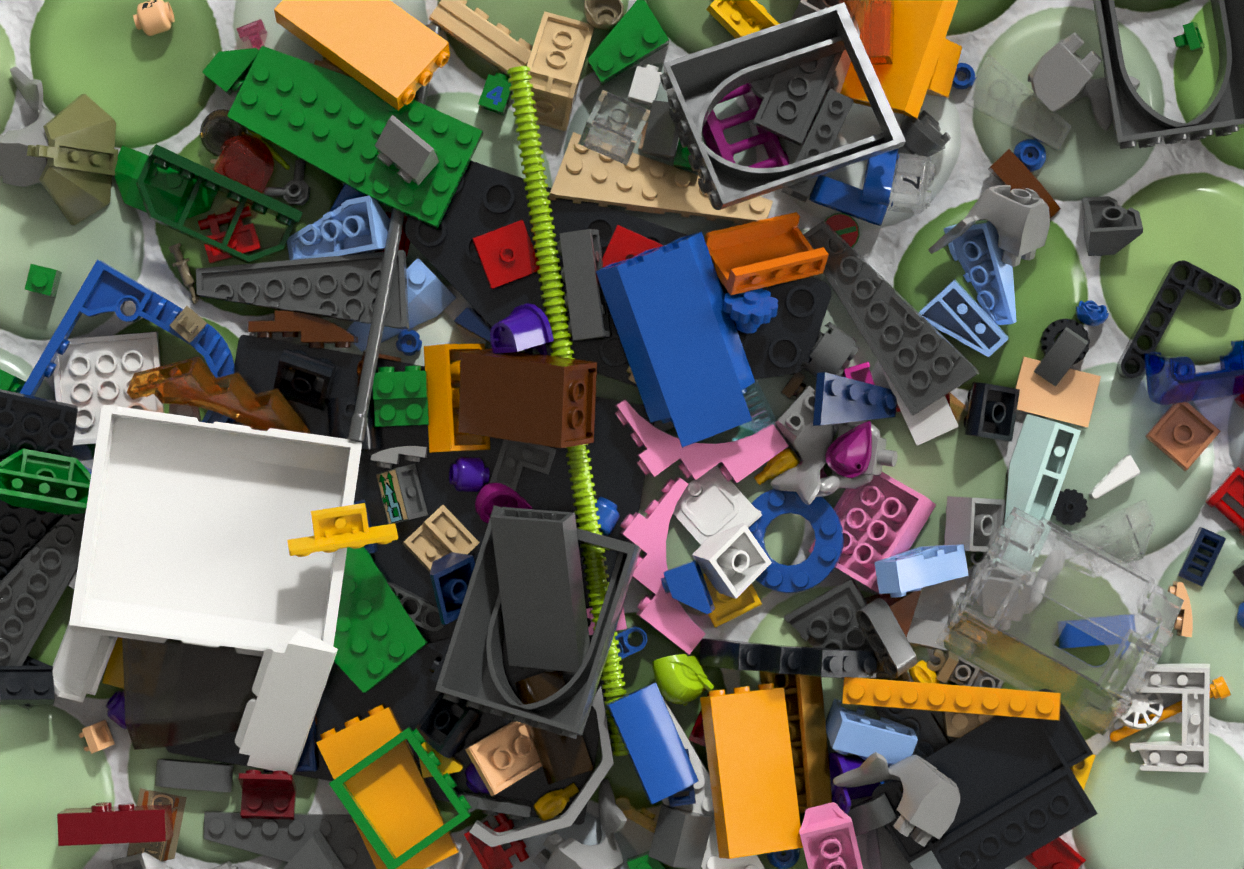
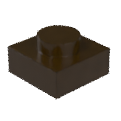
(794, 386)

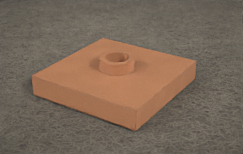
(1182, 434)

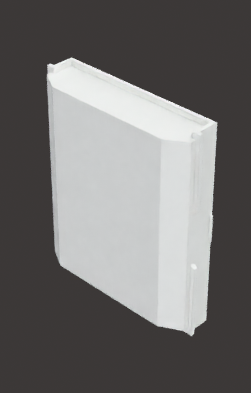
(196, 529)

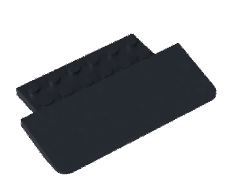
(1011, 790)

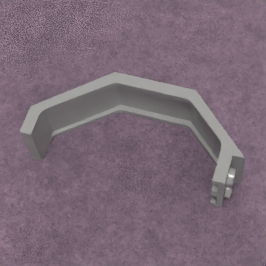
(565, 820)

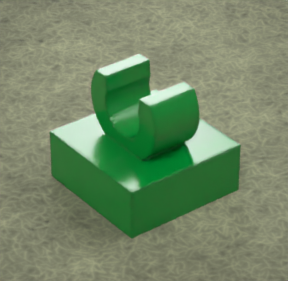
(1191, 37)

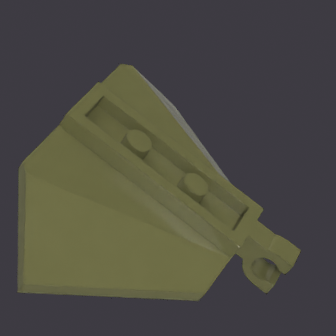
(79, 159)

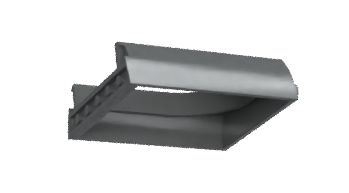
(705, 77)
(1137, 122)
(474, 657)

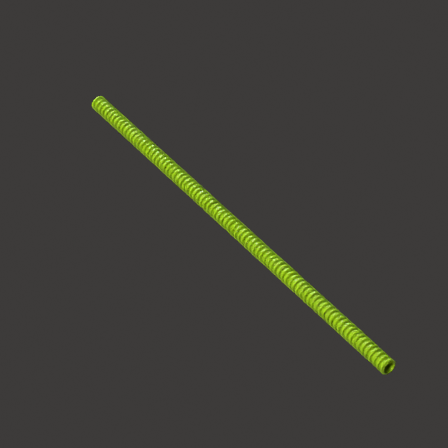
(561, 347)

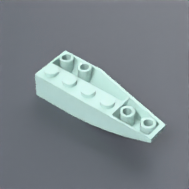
(1039, 466)

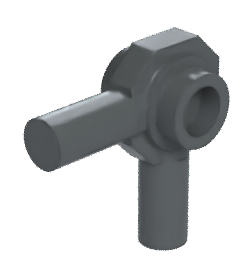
(295, 191)

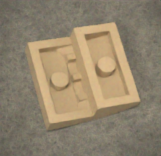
(438, 537)

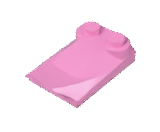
(829, 839)

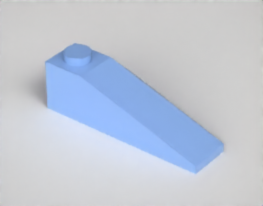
(350, 229)
(982, 263)
(425, 301)

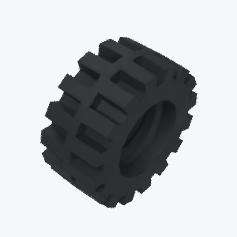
(1058, 326)

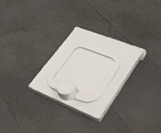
(716, 508)

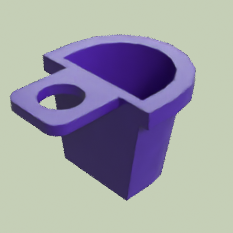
(522, 330)
(841, 764)

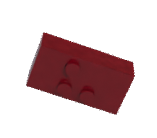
(115, 824)

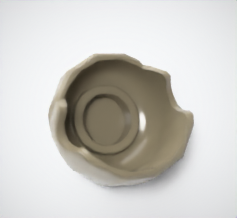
(603, 13)

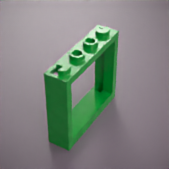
(444, 781)

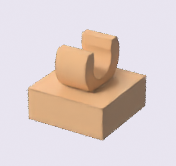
(97, 736)

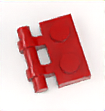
(242, 239)
(496, 856)

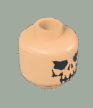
(154, 17)

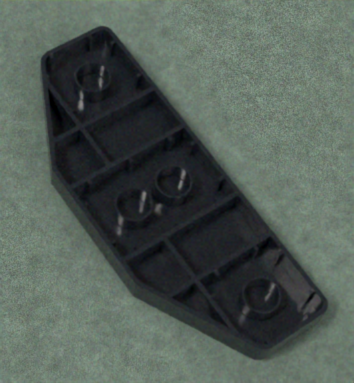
(494, 199)

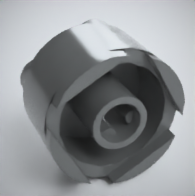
(830, 351)

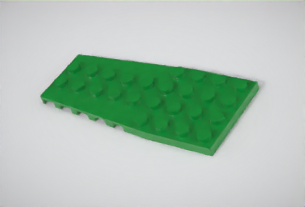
(336, 126)
(372, 626)

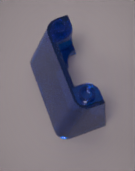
(1176, 380)

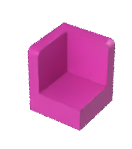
(859, 372)

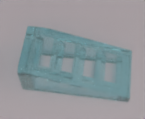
(753, 390)

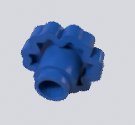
(750, 309)

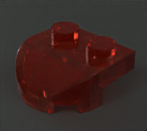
(246, 161)

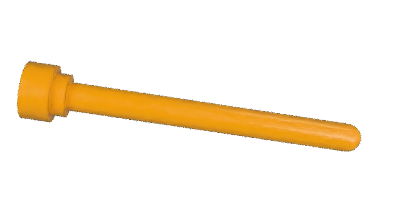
(1218, 689)

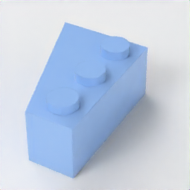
(920, 568)
(863, 735)

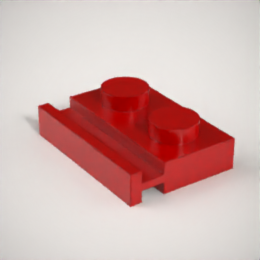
(1056, 856)

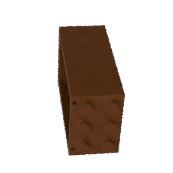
(527, 397)

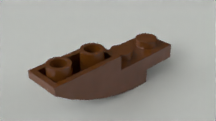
(313, 329)

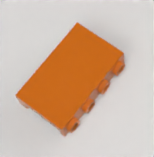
(763, 254)

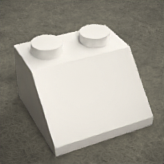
(732, 560)

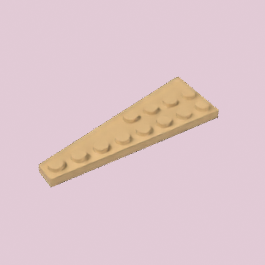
(642, 187)

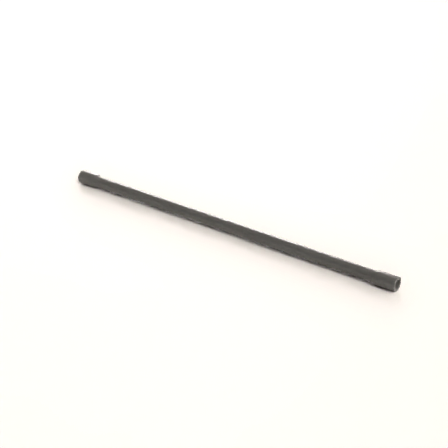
(359, 418)

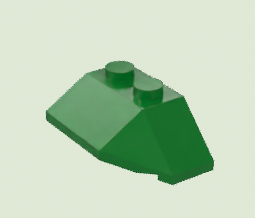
(165, 188)
(44, 482)

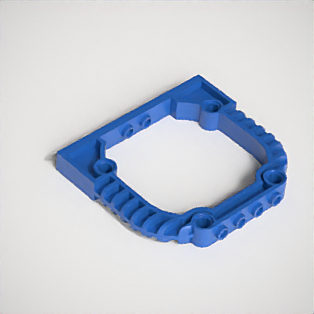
(108, 291)

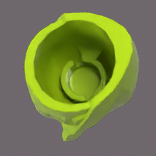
(680, 678)

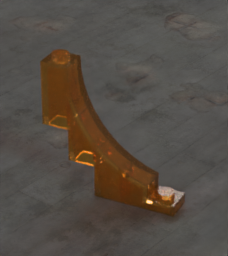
(195, 385)

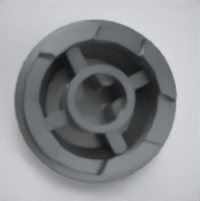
(923, 135)

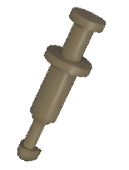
(184, 271)

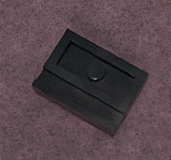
(26, 685)

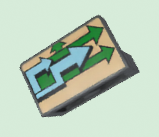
(401, 494)

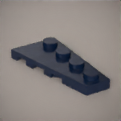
(850, 400)

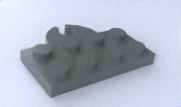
(793, 97)

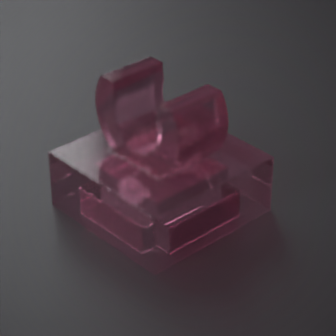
(252, 32)

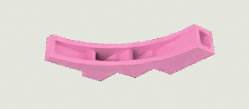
(662, 450)
(650, 535)

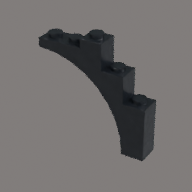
(788, 659)

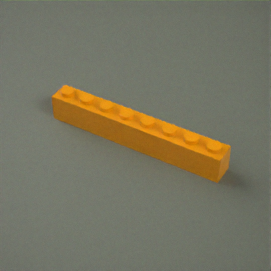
(952, 698)

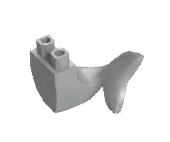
(1065, 78)
(15, 165)
(1016, 214)
(809, 442)
(927, 799)
(574, 855)

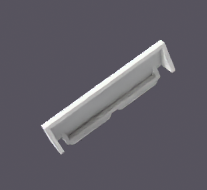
(81, 663)
(288, 696)

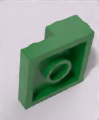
(401, 397)

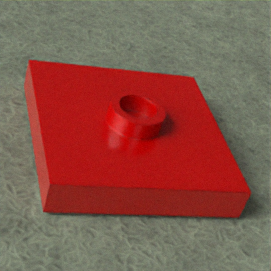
(626, 245)
(506, 254)

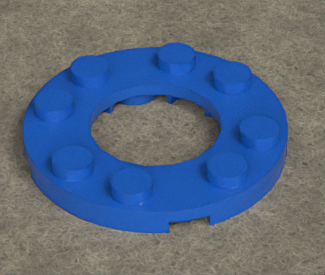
(827, 545)

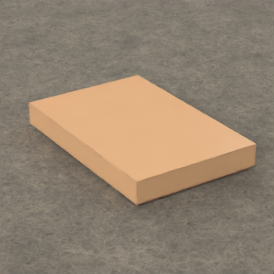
(1067, 402)
(505, 756)

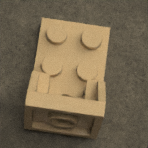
(557, 67)

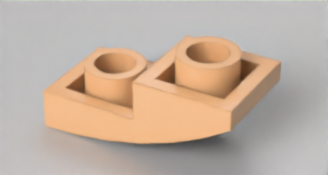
(1184, 620)

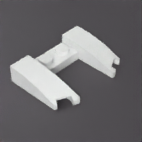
(1193, 750)

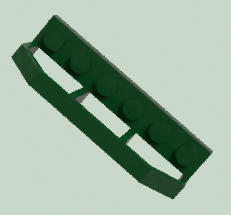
(213, 182)

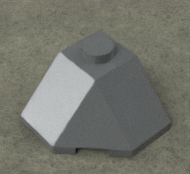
(1108, 225)

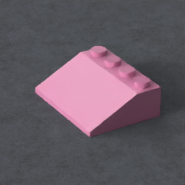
(878, 524)

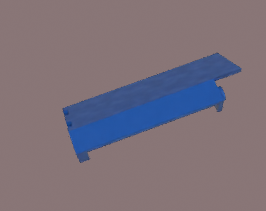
(679, 338)

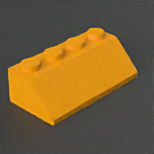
(443, 377)

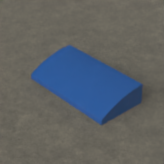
(652, 743)

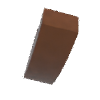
(1013, 172)

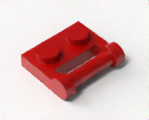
(1234, 488)

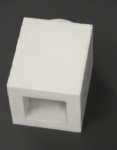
(645, 84)

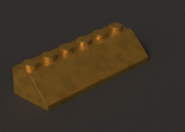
(807, 736)

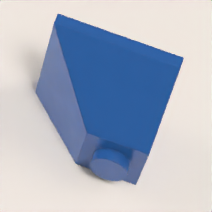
(688, 586)

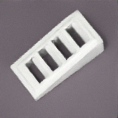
(1119, 474)

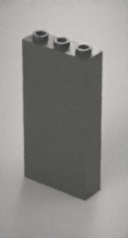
(541, 588)

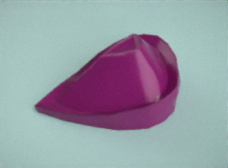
(850, 451)
(497, 495)

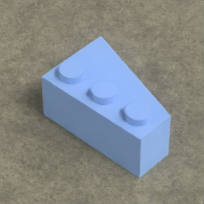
(962, 318)

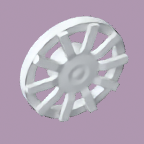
(1140, 707)

